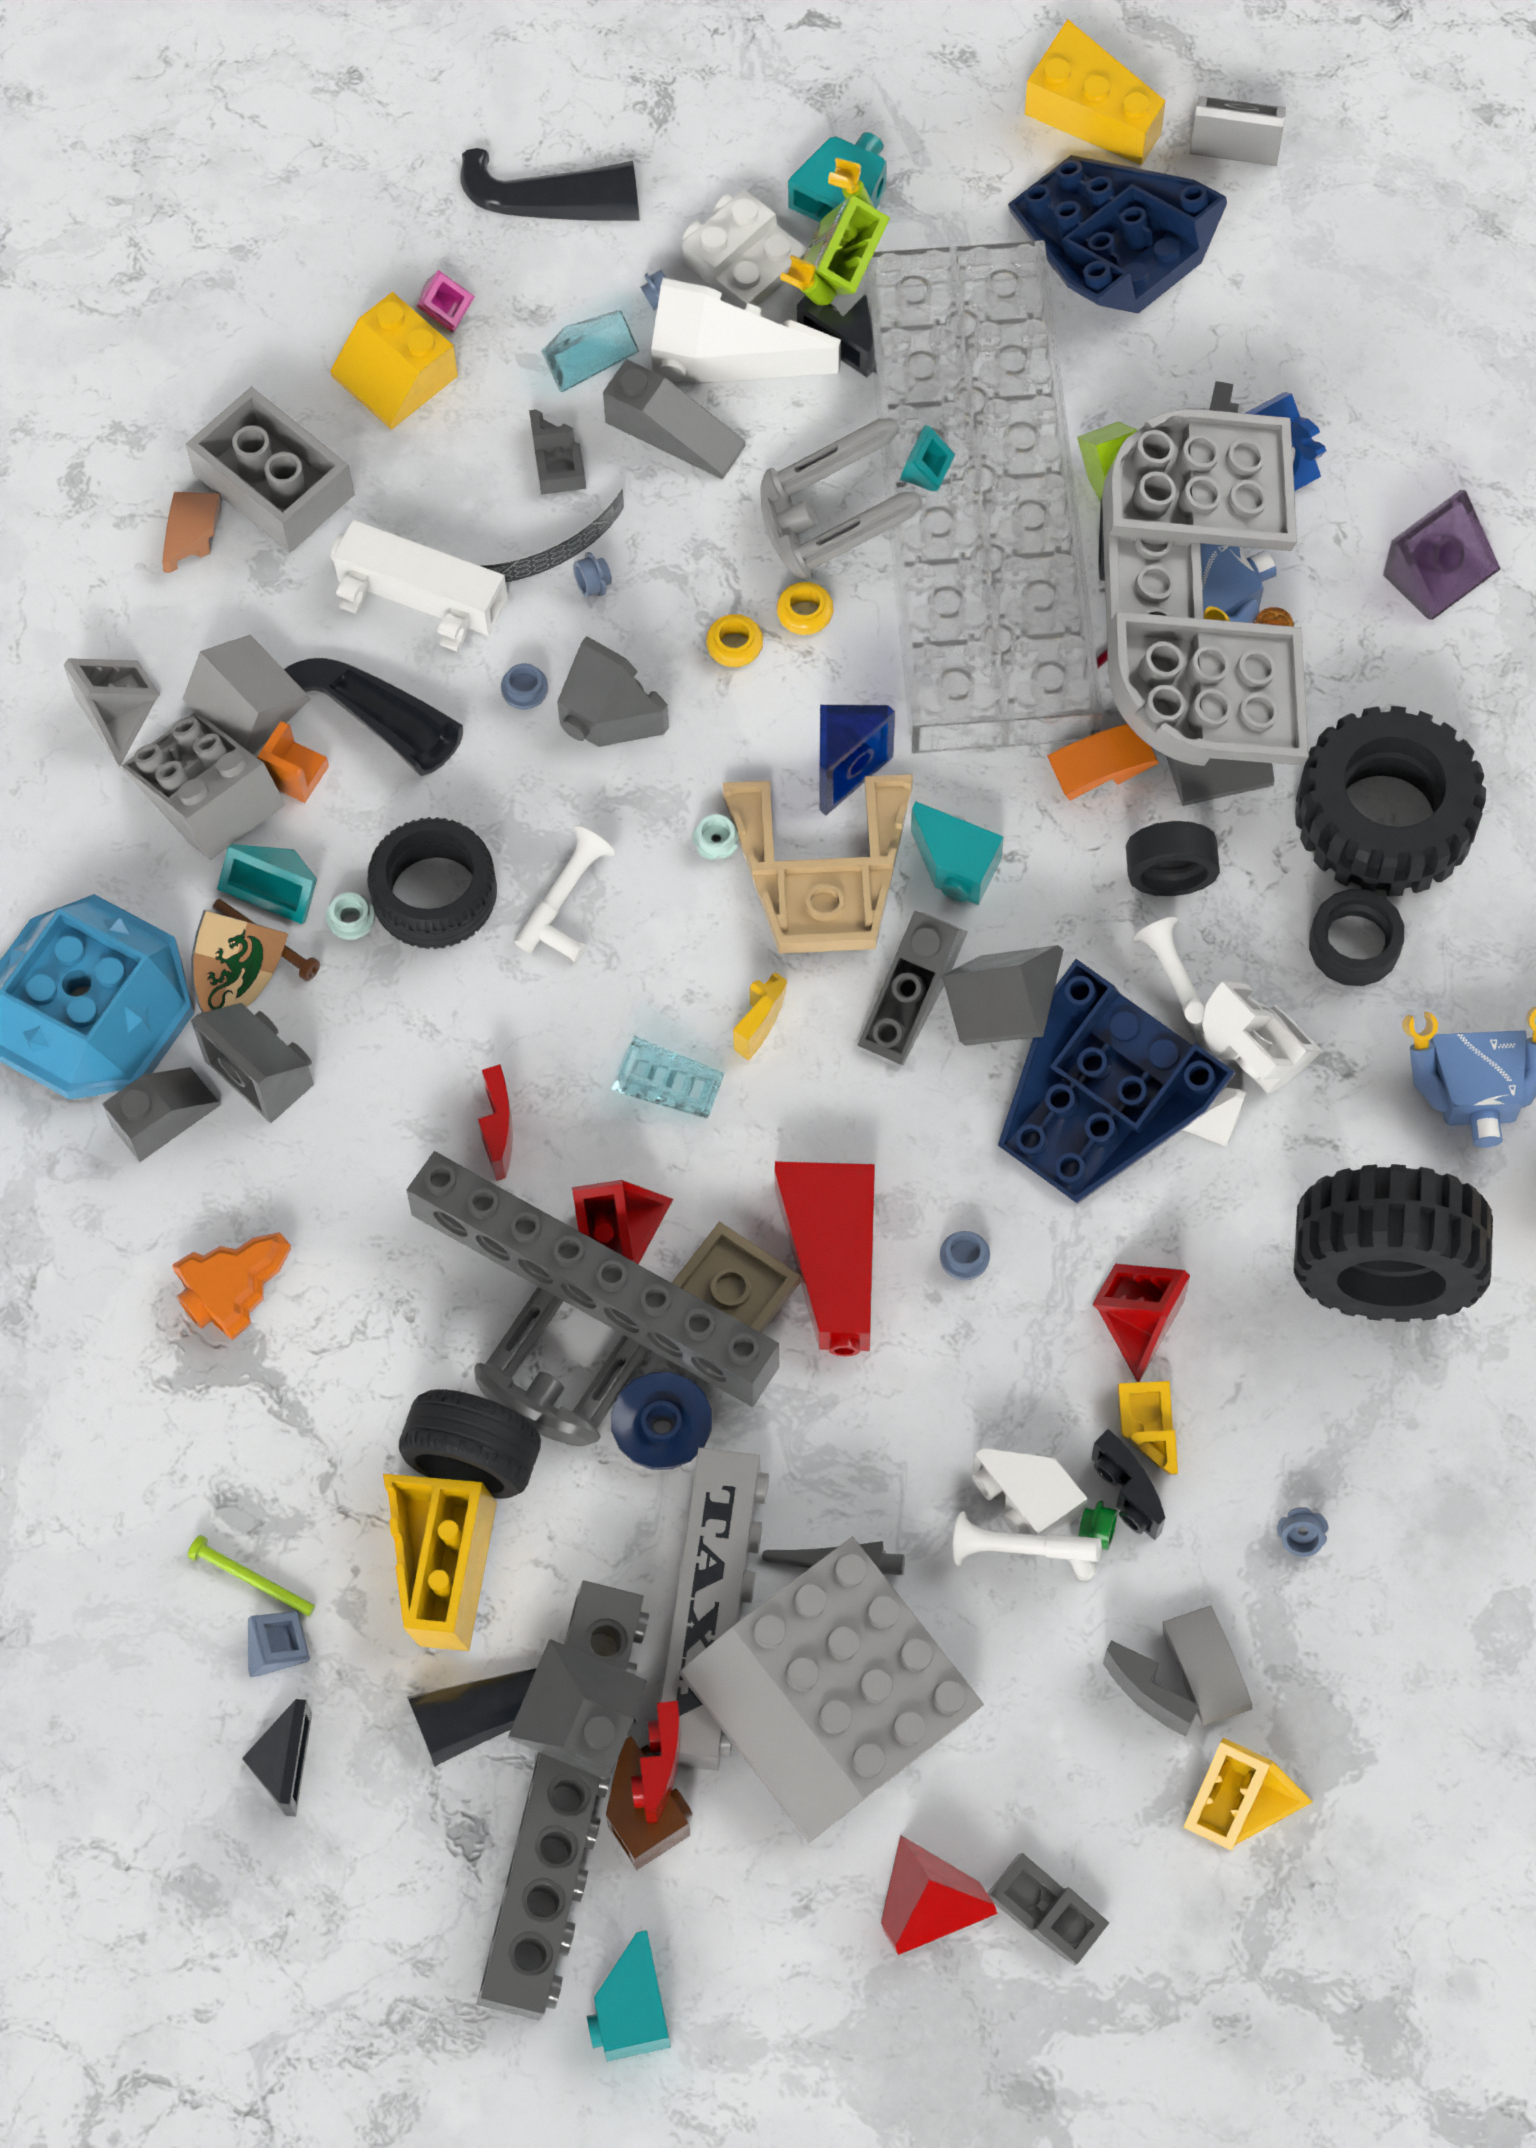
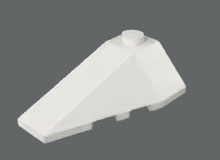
(714, 341)

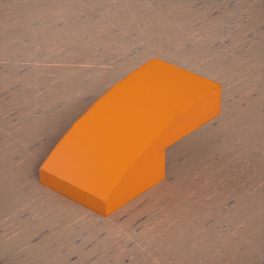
(1099, 758)

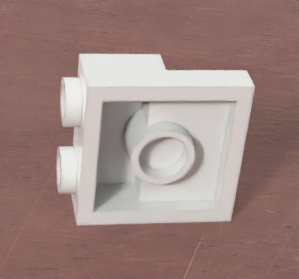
(740, 249)

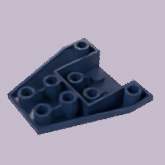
(1119, 228)
(1103, 1087)

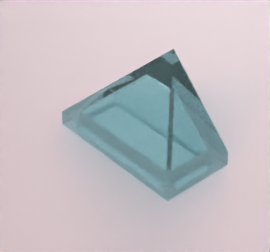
(588, 348)

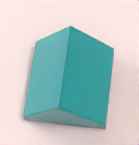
(928, 461)

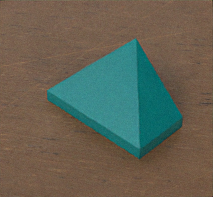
(269, 879)

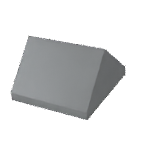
(1237, 130)
(243, 691)

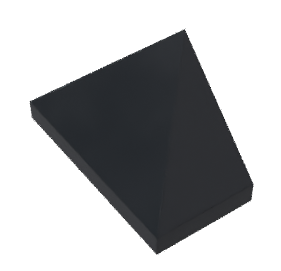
(280, 1756)

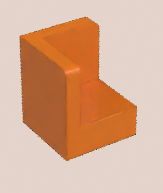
(291, 765)

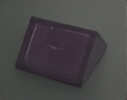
(1441, 557)

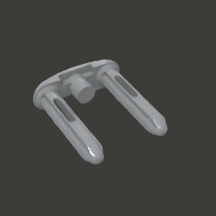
(786, 521)

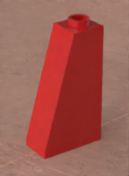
(831, 1239)

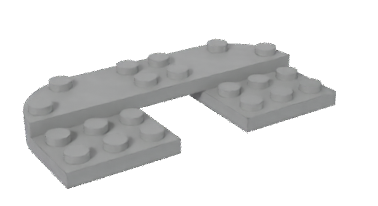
(1180, 678)

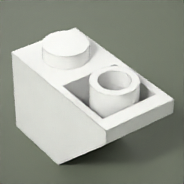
(1031, 1490)

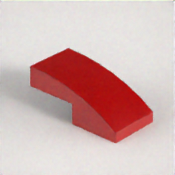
(497, 1128)

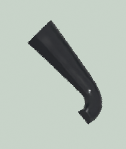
(589, 195)
(407, 724)
(469, 1713)

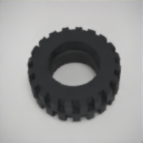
(1401, 748)
(1393, 1243)

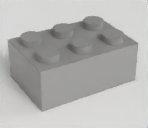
(270, 469)

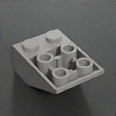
(205, 784)

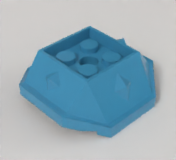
(115, 1028)

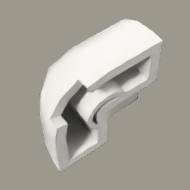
(1256, 1037)

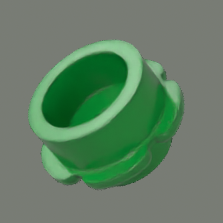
(1099, 1524)

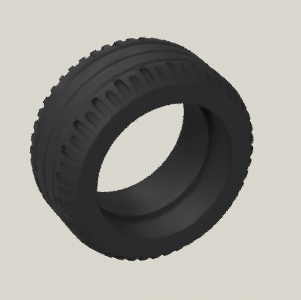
(423, 841)
(470, 1440)

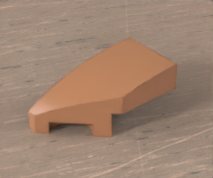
(189, 526)

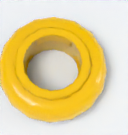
(805, 592)
(729, 625)

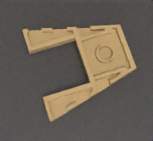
(822, 901)

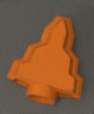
(229, 1281)

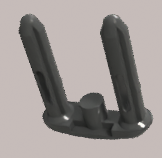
(537, 1403)

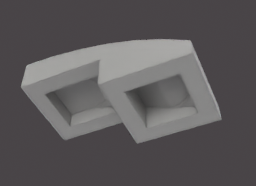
(1207, 1665)

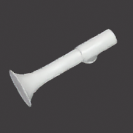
(538, 927)
(1160, 939)
(1079, 1551)

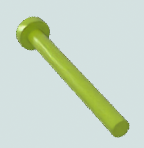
(200, 1549)

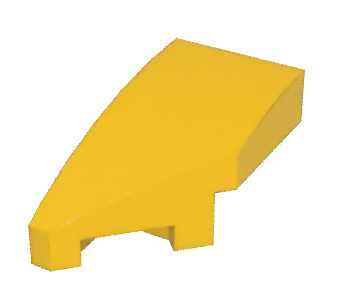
(758, 1022)
(1147, 1421)

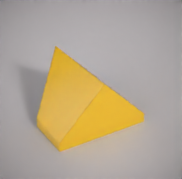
(1242, 1796)

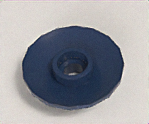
(659, 1398)

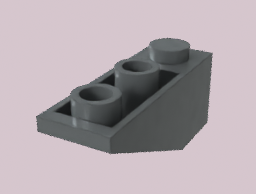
(912, 986)

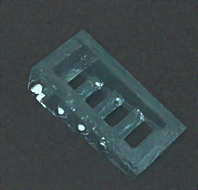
(662, 1094)

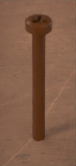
(307, 968)

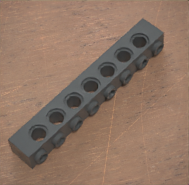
(594, 1279)
(504, 1983)

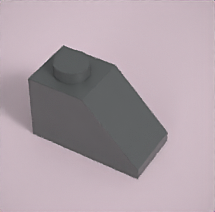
(158, 1109)

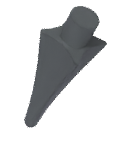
(886, 1562)

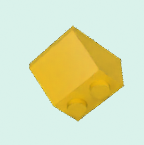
(394, 361)

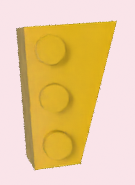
(1094, 97)
(440, 1554)

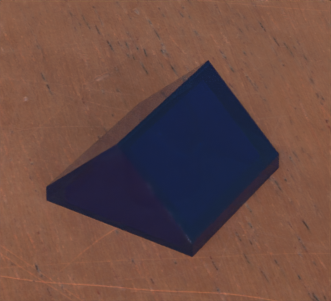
(852, 745)

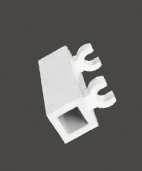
(418, 578)

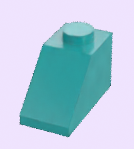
(956, 853)
(630, 2006)

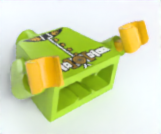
(841, 242)

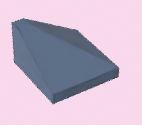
(275, 1643)

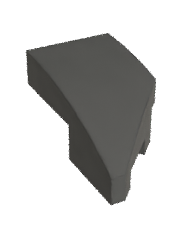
(556, 456)

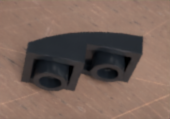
(1137, 1499)

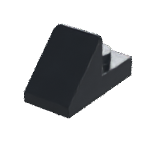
(851, 329)

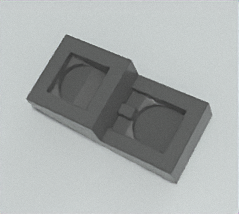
(1136, 1676)
(1047, 1909)

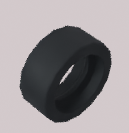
(1172, 858)
(1360, 904)

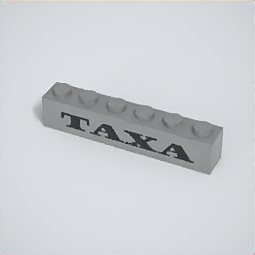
(712, 1586)

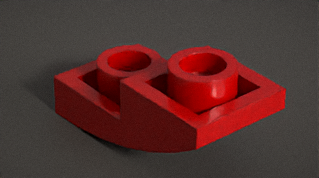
(659, 1772)

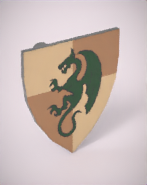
(232, 960)

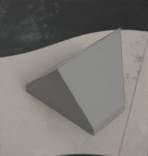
(114, 698)

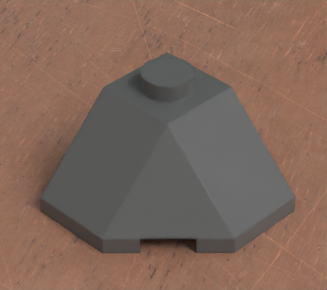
(606, 701)

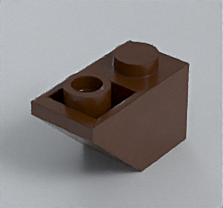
(628, 1824)

